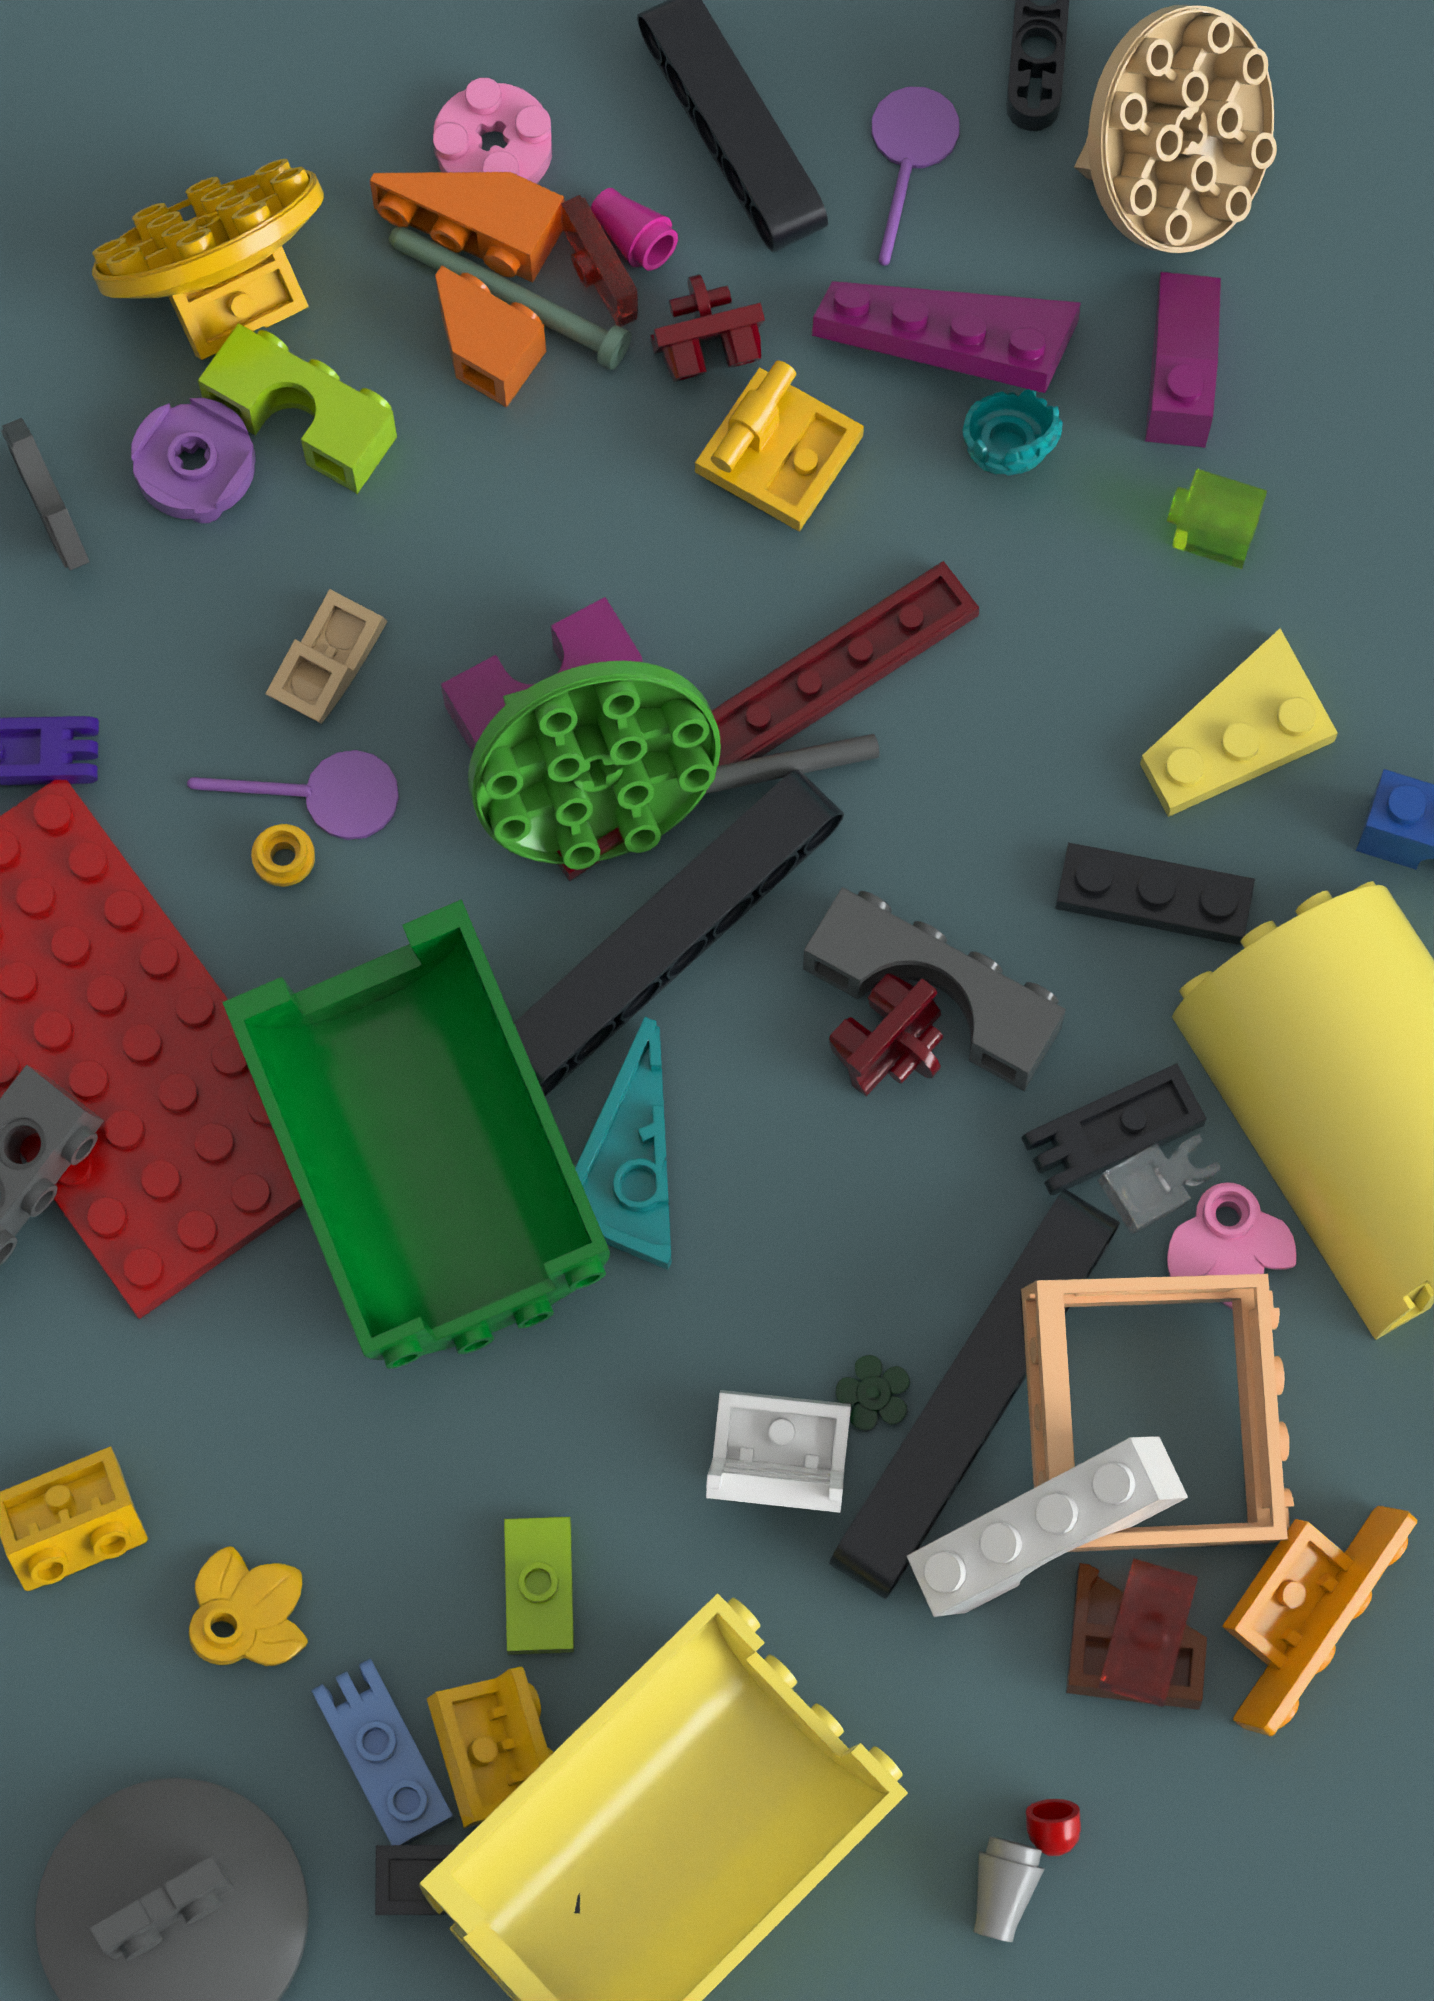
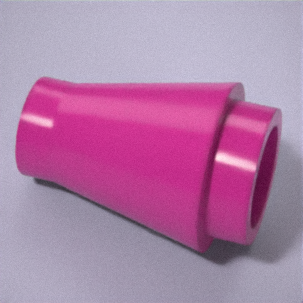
(636, 230)

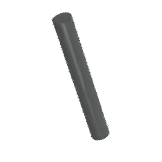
(805, 759)

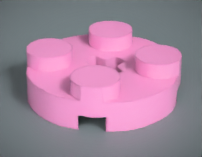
(497, 108)

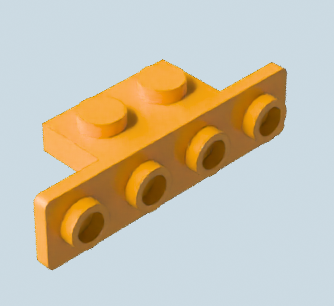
(1305, 1604)

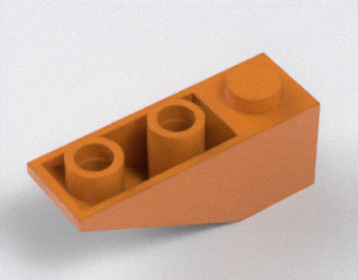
(483, 213)

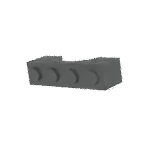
(1006, 1021)

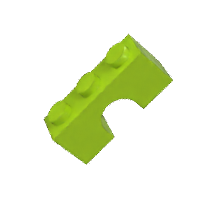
(260, 376)

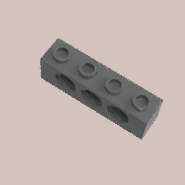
(66, 1134)

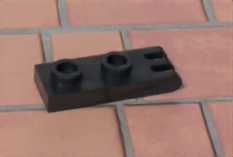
(1116, 1128)

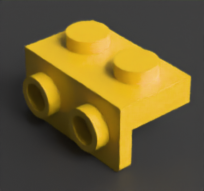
(489, 1740)

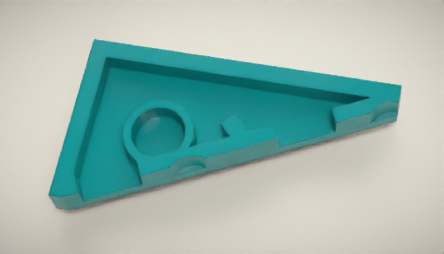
(627, 1159)

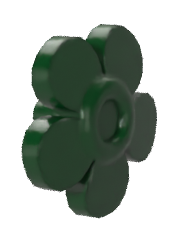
(874, 1393)

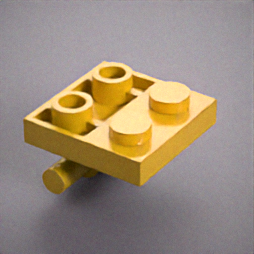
(779, 447)

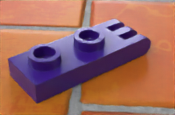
(44, 750)

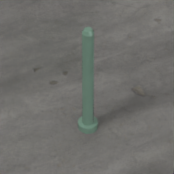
(609, 344)

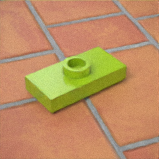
(539, 1585)

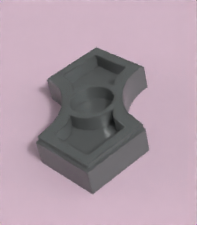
(44, 494)

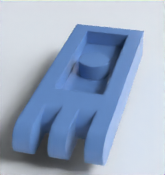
(384, 1758)

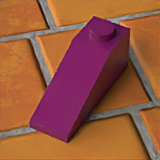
(1184, 360)

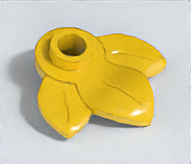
(255, 1606)

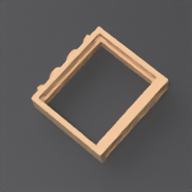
(1259, 1382)

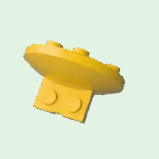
(221, 263)

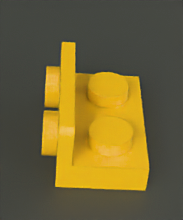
(68, 1520)

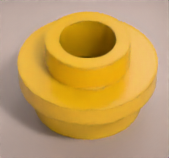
(278, 838)

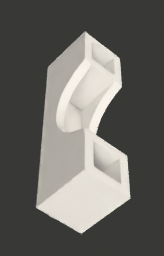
(1053, 1518)

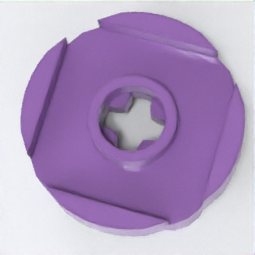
(199, 492)

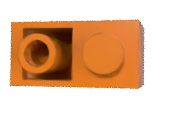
(488, 340)

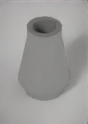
(1005, 1886)

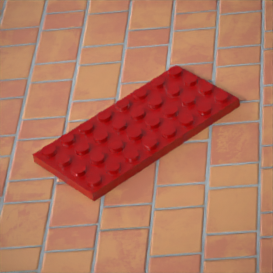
(139, 1034)

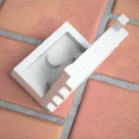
(779, 1451)

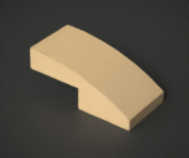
(327, 657)

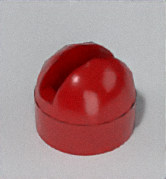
(1053, 1825)

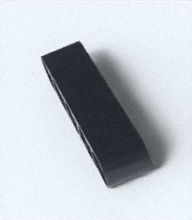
(733, 122)

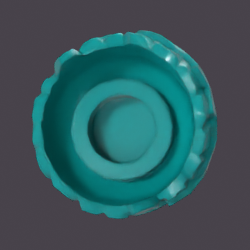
(1011, 431)

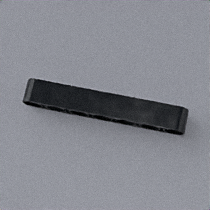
(675, 927)
(966, 1403)

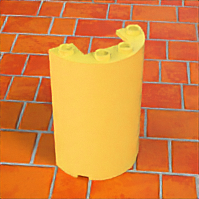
(1331, 1075)
(679, 1818)

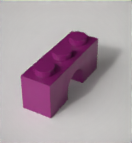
(578, 640)

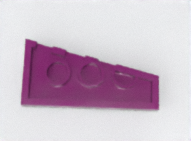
(969, 333)

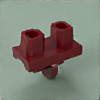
(682, 340)
(898, 1043)

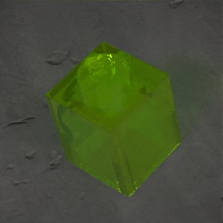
(1216, 517)

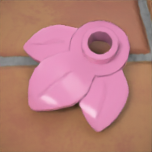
(1209, 1248)

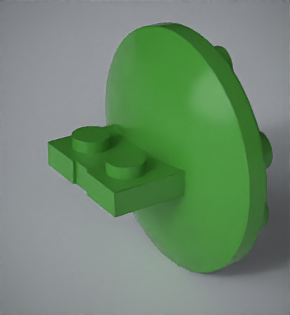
(592, 756)

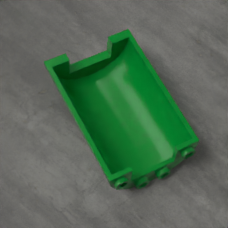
(421, 1144)

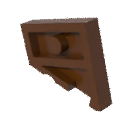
(1092, 1629)

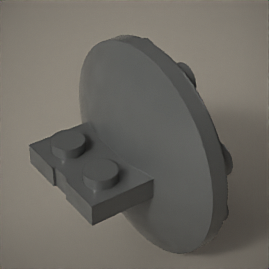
(172, 1899)

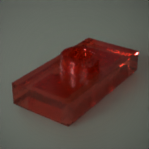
(598, 262)
(1148, 1632)

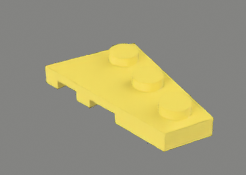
(1240, 730)

